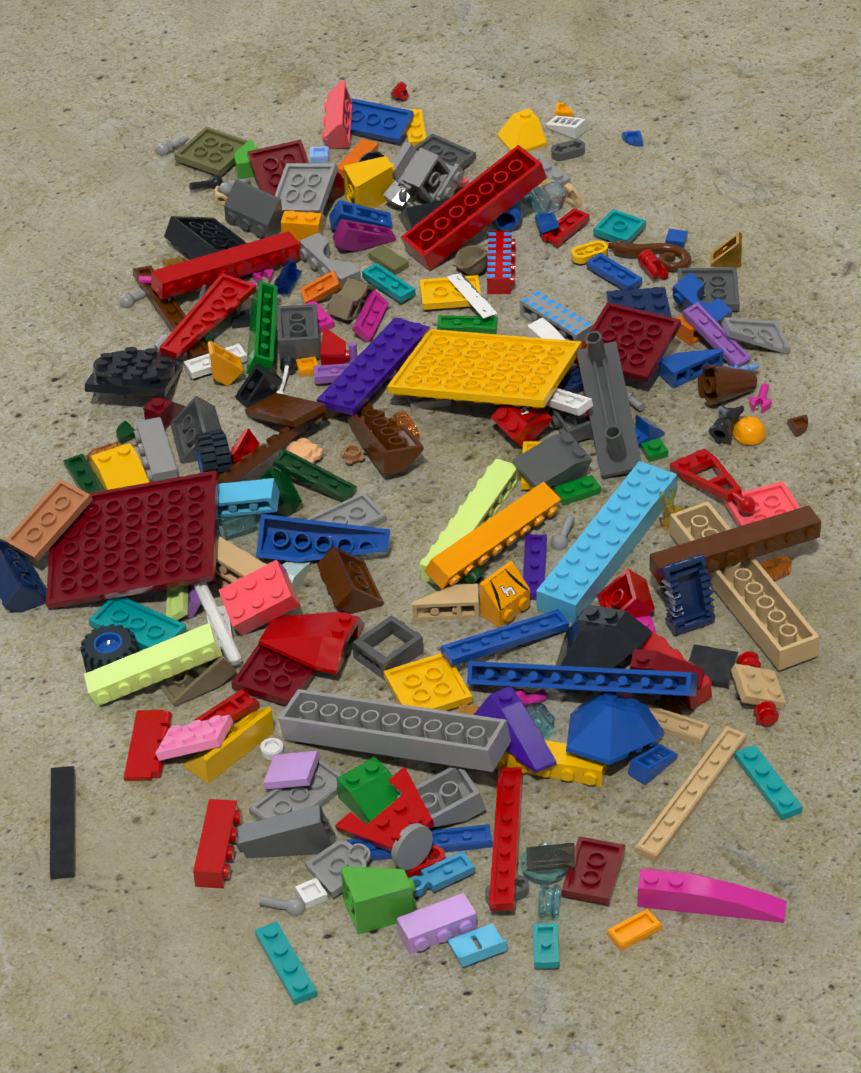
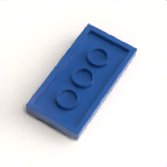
(380, 121)

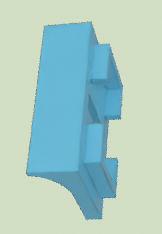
(487, 938)

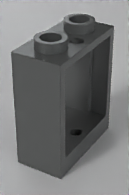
(374, 660)

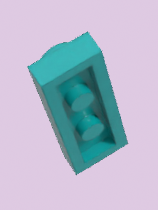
(388, 282)

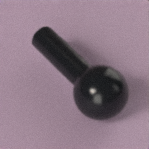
(211, 183)

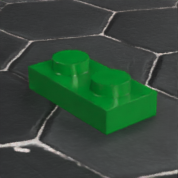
(577, 490)

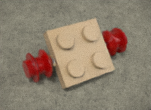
(758, 687)

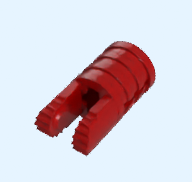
(652, 264)

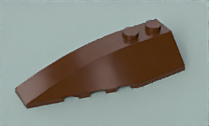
(385, 442)

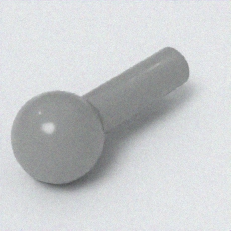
(128, 300)
(560, 541)
(294, 906)

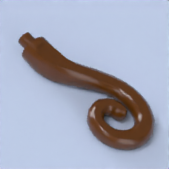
(668, 251)

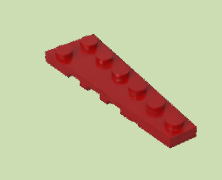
(213, 307)

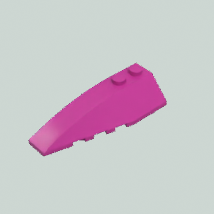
(704, 895)

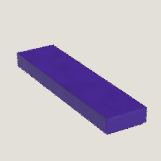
(534, 562)

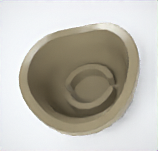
(471, 259)

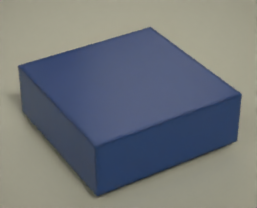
(677, 237)

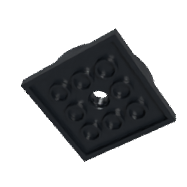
(134, 373)

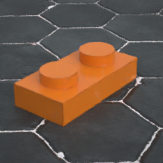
(321, 287)

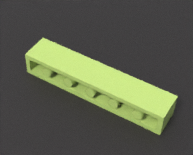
(153, 664)

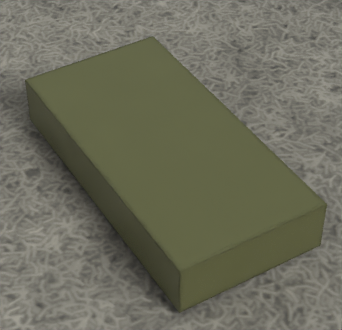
(388, 259)

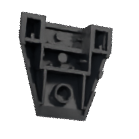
(602, 638)

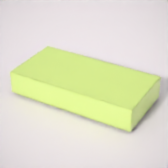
(177, 602)

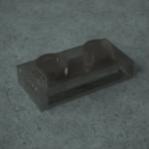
(550, 857)

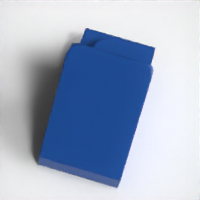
(646, 430)

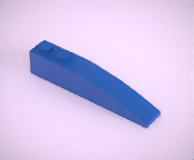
(311, 539)

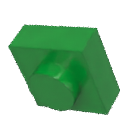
(654, 450)

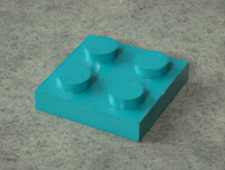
(619, 226)

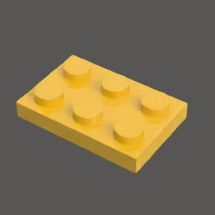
(441, 293)

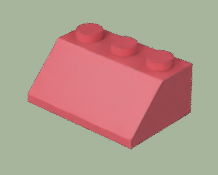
(338, 117)

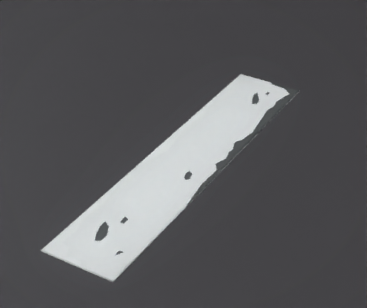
(472, 295)

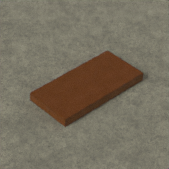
(286, 410)

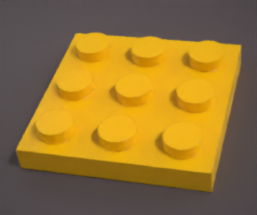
(428, 684)

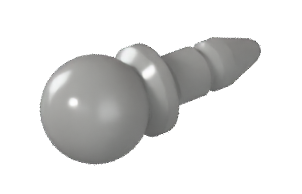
(164, 148)
(226, 187)

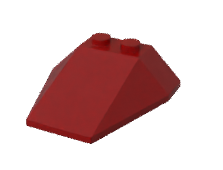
(313, 638)

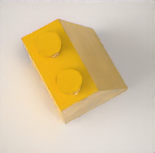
(368, 181)

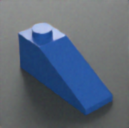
(358, 213)
(686, 366)

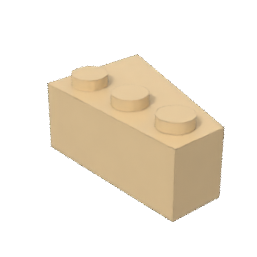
(233, 563)

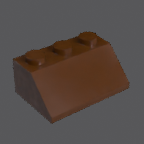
(349, 582)

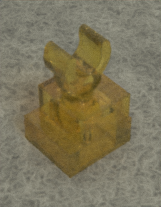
(669, 508)

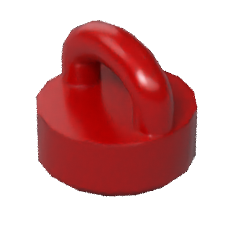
(398, 89)

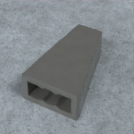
(287, 834)

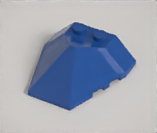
(611, 728)

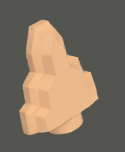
(304, 449)

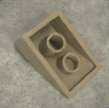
(197, 680)

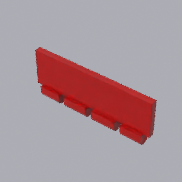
(147, 735)

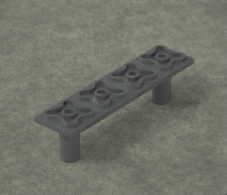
(611, 411)

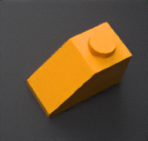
(223, 364)

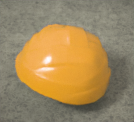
(749, 431)

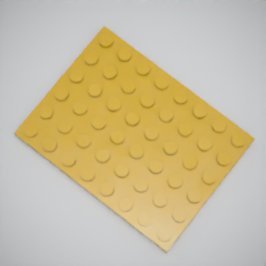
(485, 368)

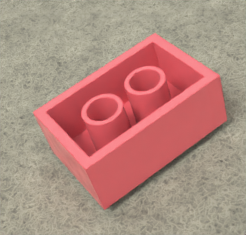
(259, 597)

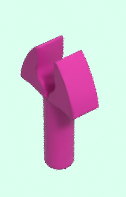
(257, 276)
(761, 399)

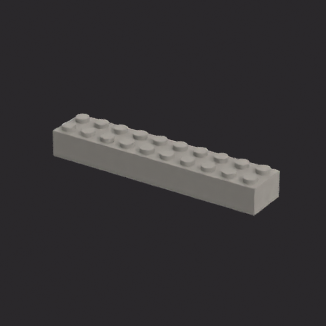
(395, 730)

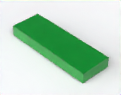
(472, 324)

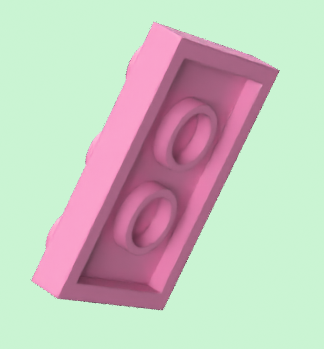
(194, 737)

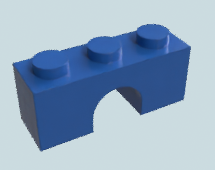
(689, 291)

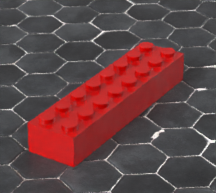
(474, 207)

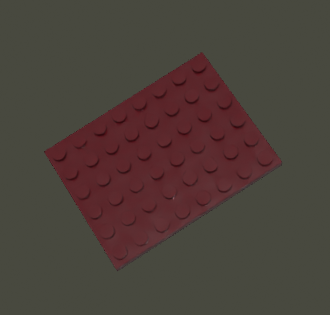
(137, 541)

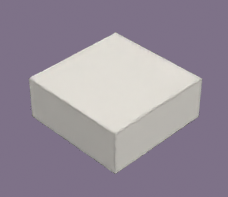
(311, 893)

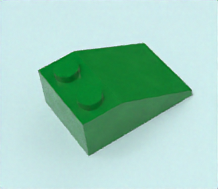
(366, 789)

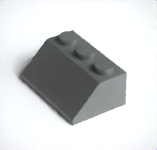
(253, 210)
(195, 418)

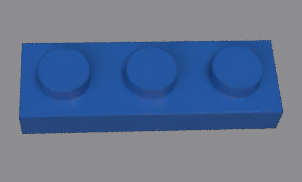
(614, 272)

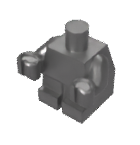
(399, 197)

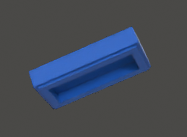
(546, 221)

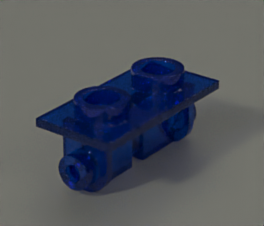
(287, 277)

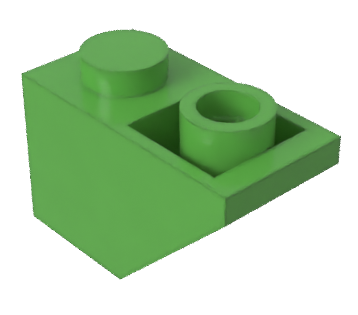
(241, 160)

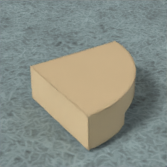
(573, 196)

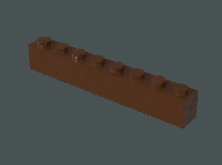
(744, 541)

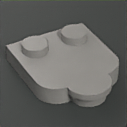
(327, 864)

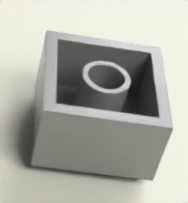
(426, 174)

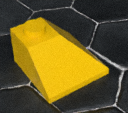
(522, 130)

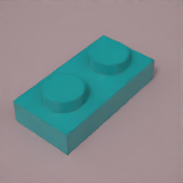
(545, 945)

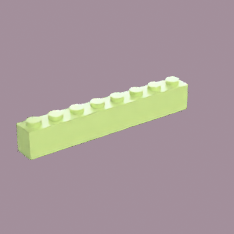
(478, 508)

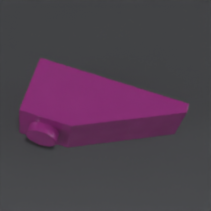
(360, 236)

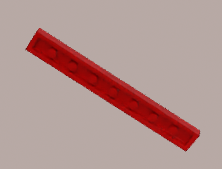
(506, 839)

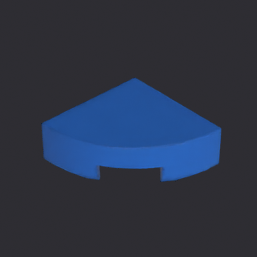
(633, 138)

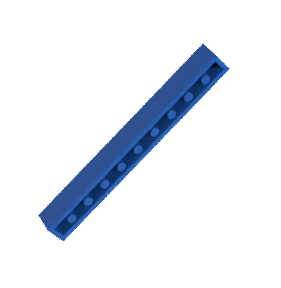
(582, 678)

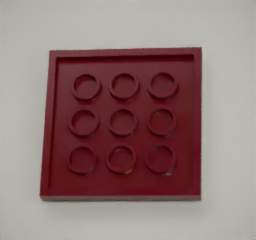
(639, 336)

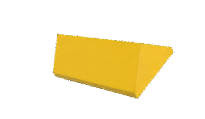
(238, 742)

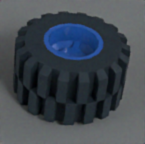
(213, 451)
(107, 646)

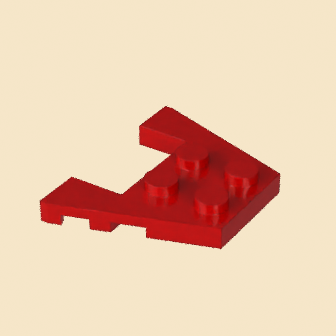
(390, 822)

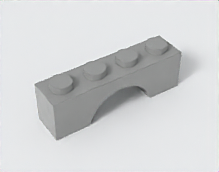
(317, 253)

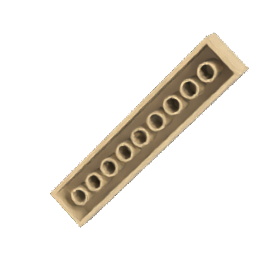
(751, 594)

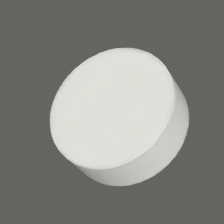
(271, 747)

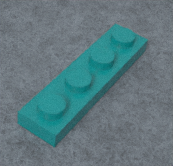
(768, 782)
(285, 963)

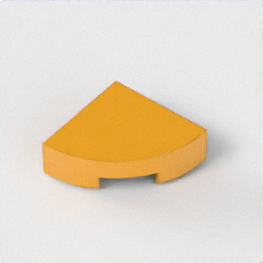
(562, 110)

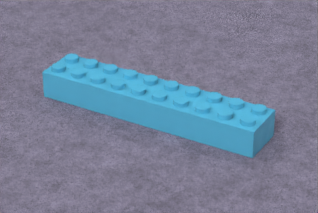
(606, 542)

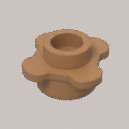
(352, 454)

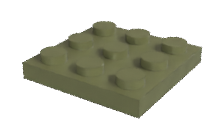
(210, 151)

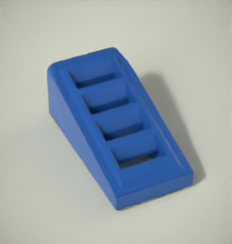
(649, 764)

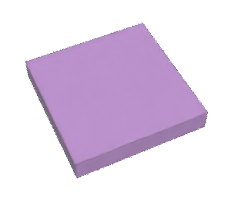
(291, 770)

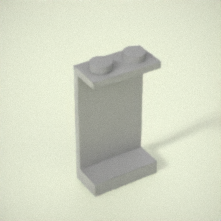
(404, 160)

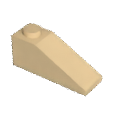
(454, 602)

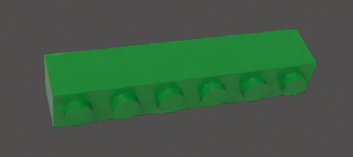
(262, 326)

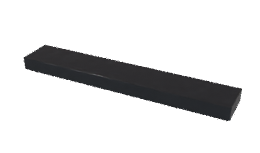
(62, 822)

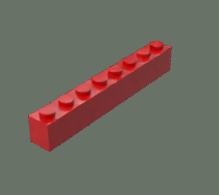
(233, 261)

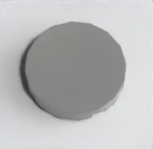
(412, 846)

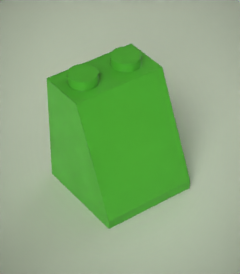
(376, 896)

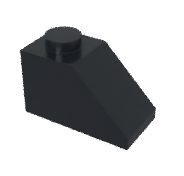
(258, 385)

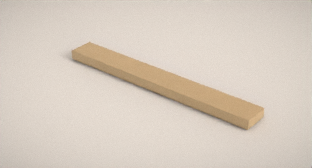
(690, 794)

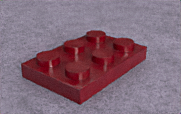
(595, 870)

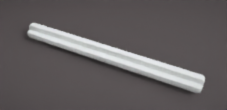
(218, 623)

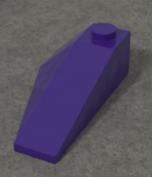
(526, 740)

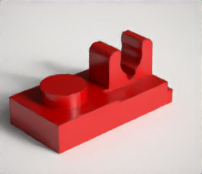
(244, 445)

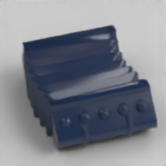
(688, 594)

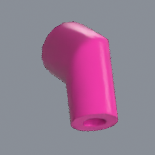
(538, 696)

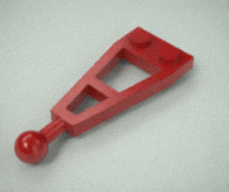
(702, 459)

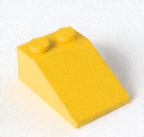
(119, 467)

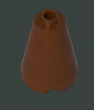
(724, 383)

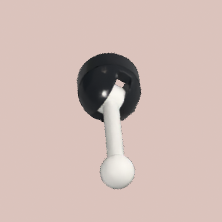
(286, 369)

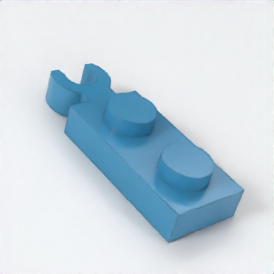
(443, 873)

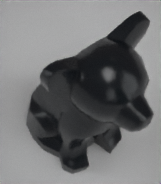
(724, 425)

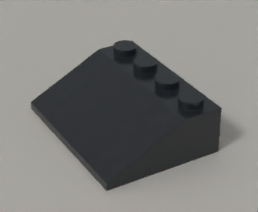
(200, 235)

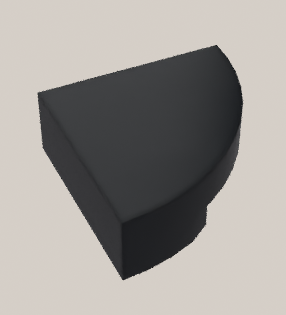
(241, 320)

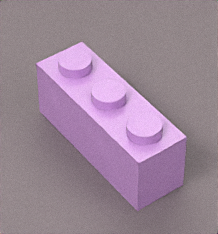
(436, 923)

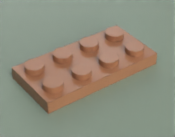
(48, 520)

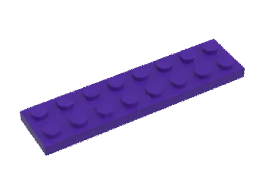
(373, 366)

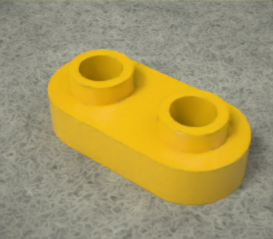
(584, 252)

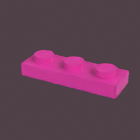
(370, 316)

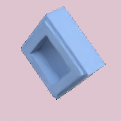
(319, 154)

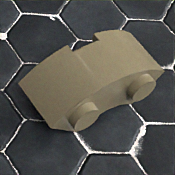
(350, 299)

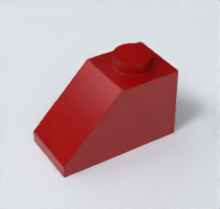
(333, 349)

